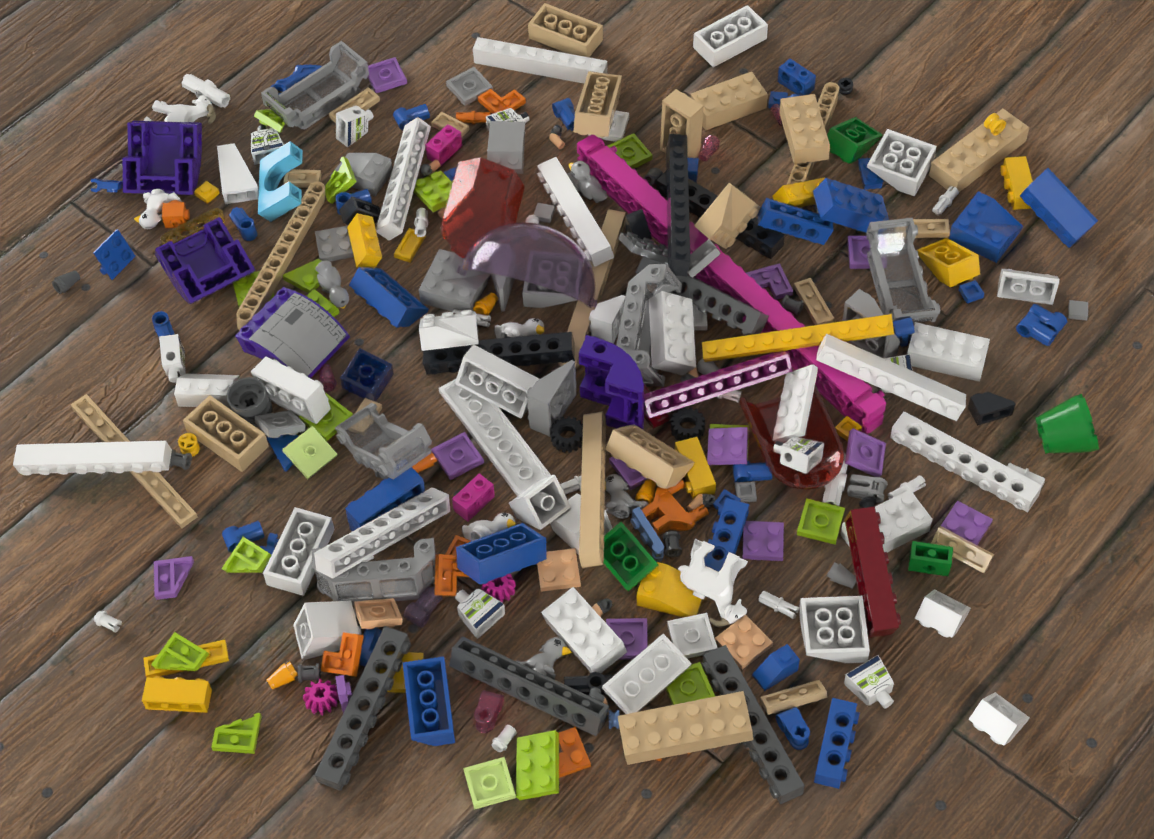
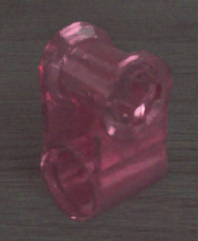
(488, 710)

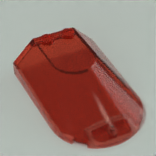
(479, 200)
(819, 428)

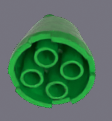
(1068, 428)

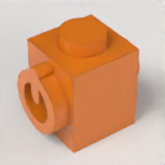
(174, 214)

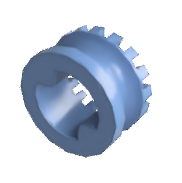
(614, 719)

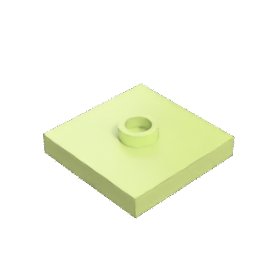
(309, 452)
(489, 783)

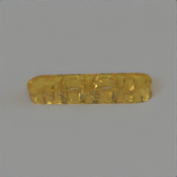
(191, 226)

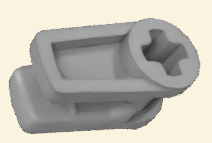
(867, 486)

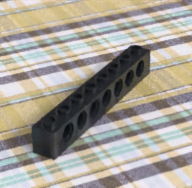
(761, 239)
(514, 350)

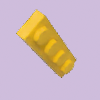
(217, 654)

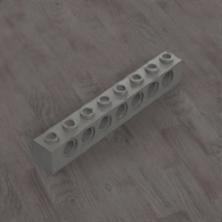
(754, 320)
(529, 686)
(338, 777)
(781, 789)

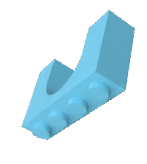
(277, 201)

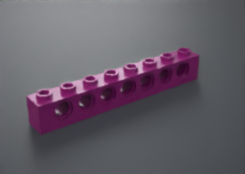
(716, 383)

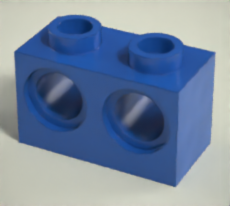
(796, 78)

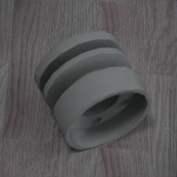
(249, 399)

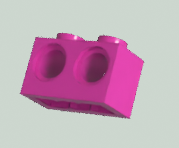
(444, 144)
(473, 497)

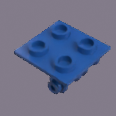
(114, 254)

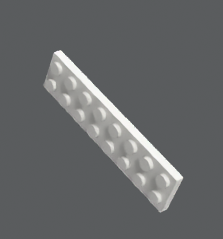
(496, 437)

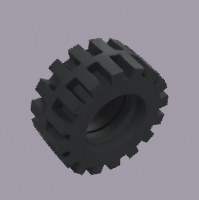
(687, 415)
(567, 424)

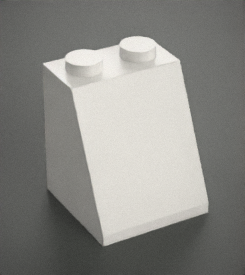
(540, 503)
(568, 524)
(322, 625)

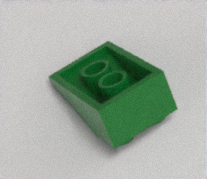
(852, 139)
(626, 557)

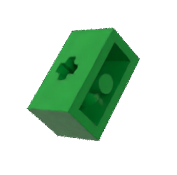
(930, 558)

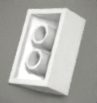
(1027, 286)
(195, 388)

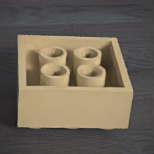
(727, 216)

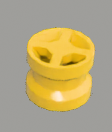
(995, 124)
(185, 441)

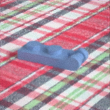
(648, 534)

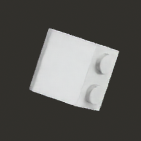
(607, 319)
(942, 613)
(998, 718)

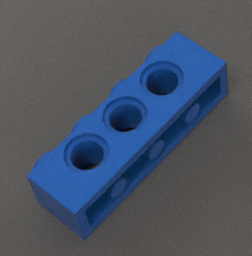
(794, 221)
(733, 511)
(830, 774)

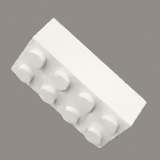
(730, 36)
(672, 333)
(948, 351)
(495, 380)
(293, 390)
(901, 520)
(292, 559)
(584, 631)

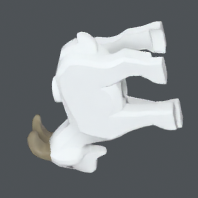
(185, 113)
(714, 584)

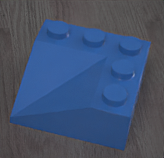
(985, 228)

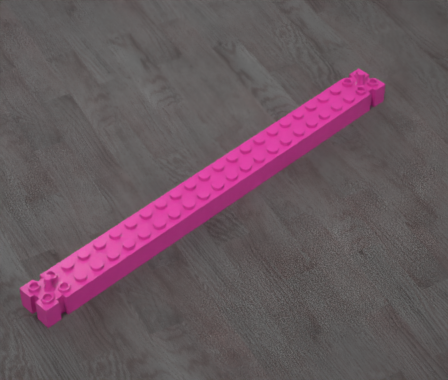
(631, 192)

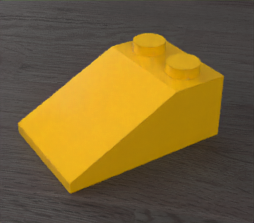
(950, 262)
(666, 593)

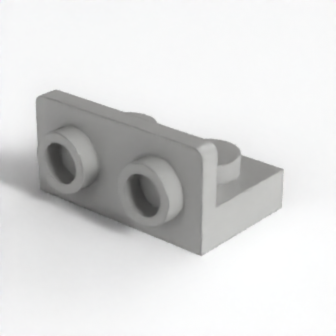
(702, 257)

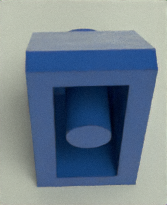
(776, 667)

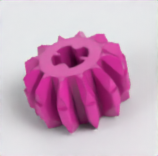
(505, 589)
(313, 694)

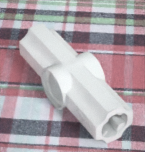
(207, 89)
(834, 489)

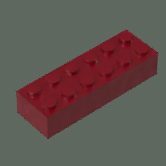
(872, 572)

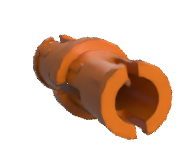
(472, 117)

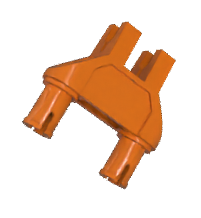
(670, 512)

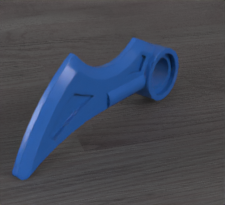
(300, 73)

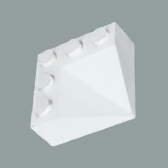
(902, 161)
(448, 330)
(835, 628)

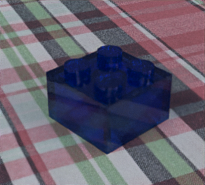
(367, 375)

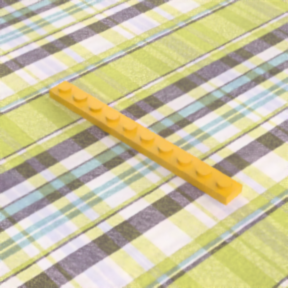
(796, 338)

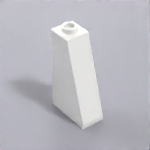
(235, 176)

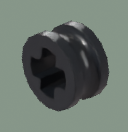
(845, 82)

